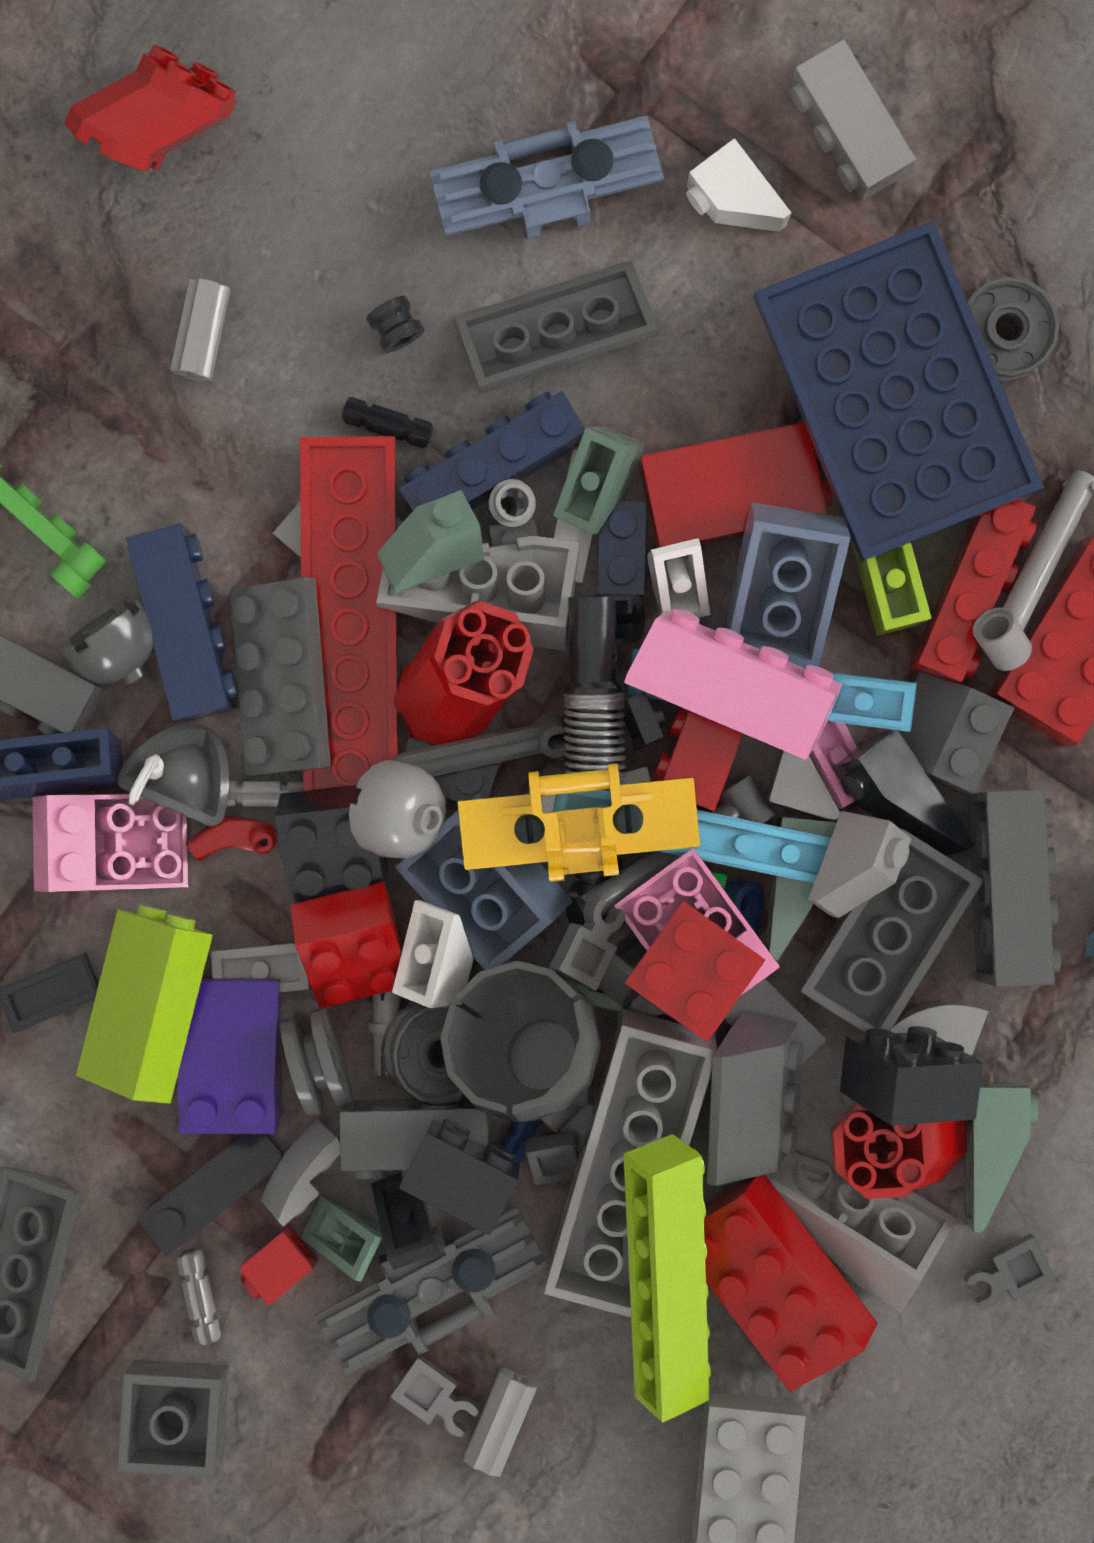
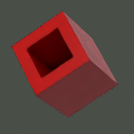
(277, 1265)

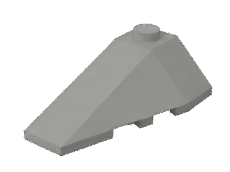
(520, 577)
(875, 1241)

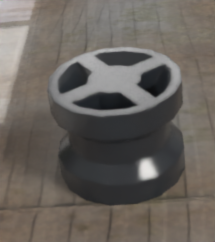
(395, 324)

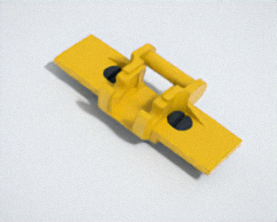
(584, 839)

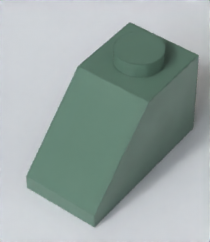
(598, 477)
(432, 542)

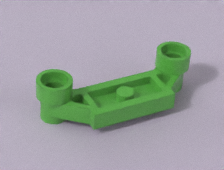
(77, 562)

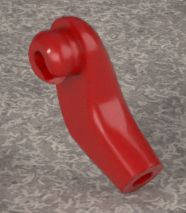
(233, 832)

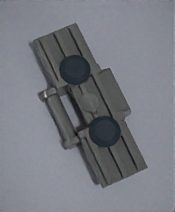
(385, 1311)

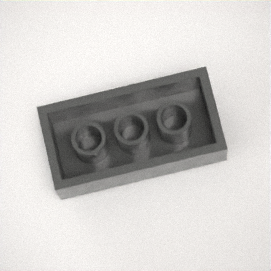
(1014, 901)
(890, 941)

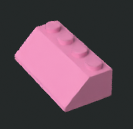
(735, 682)

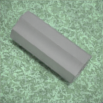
(200, 330)
(500, 1422)

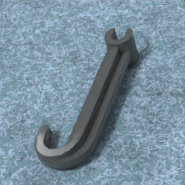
(491, 748)

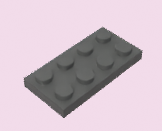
(280, 677)

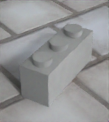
(851, 121)

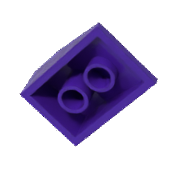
(232, 1059)

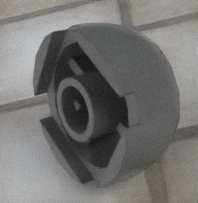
(112, 646)

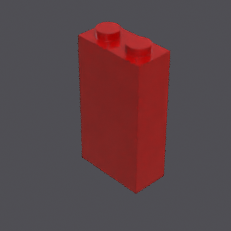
(710, 485)

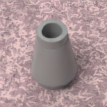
(521, 501)

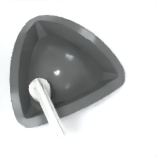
(182, 772)

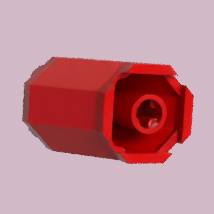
(152, 110)
(463, 674)
(894, 1159)

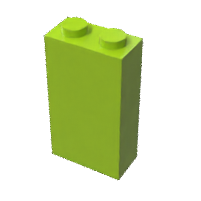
(144, 1004)

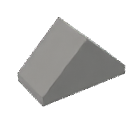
(799, 788)

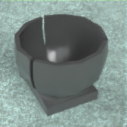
(526, 1046)

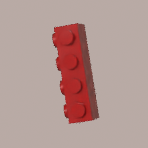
(972, 587)

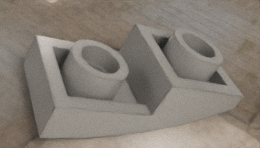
(290, 1186)

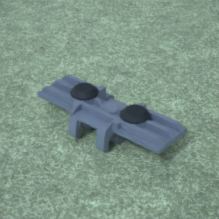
(553, 189)

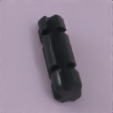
(387, 422)

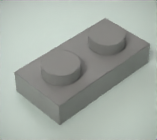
(262, 962)

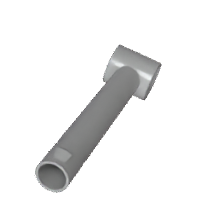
(1001, 629)

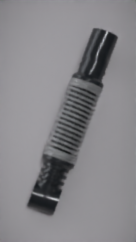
(596, 696)

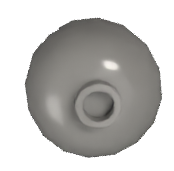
(397, 810)

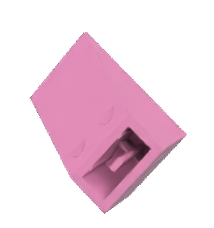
(107, 844)
(692, 882)

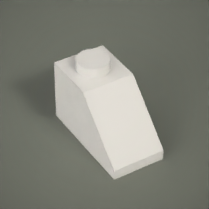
(735, 191)
(679, 578)
(433, 957)

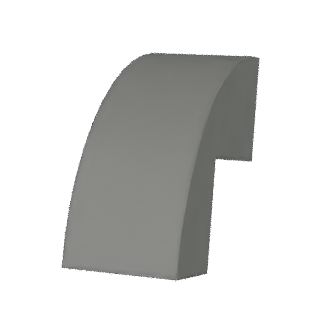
(952, 1021)

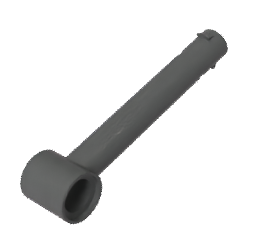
(739, 801)

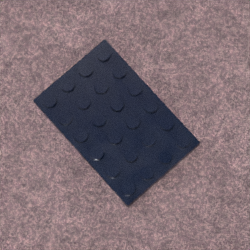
(897, 391)

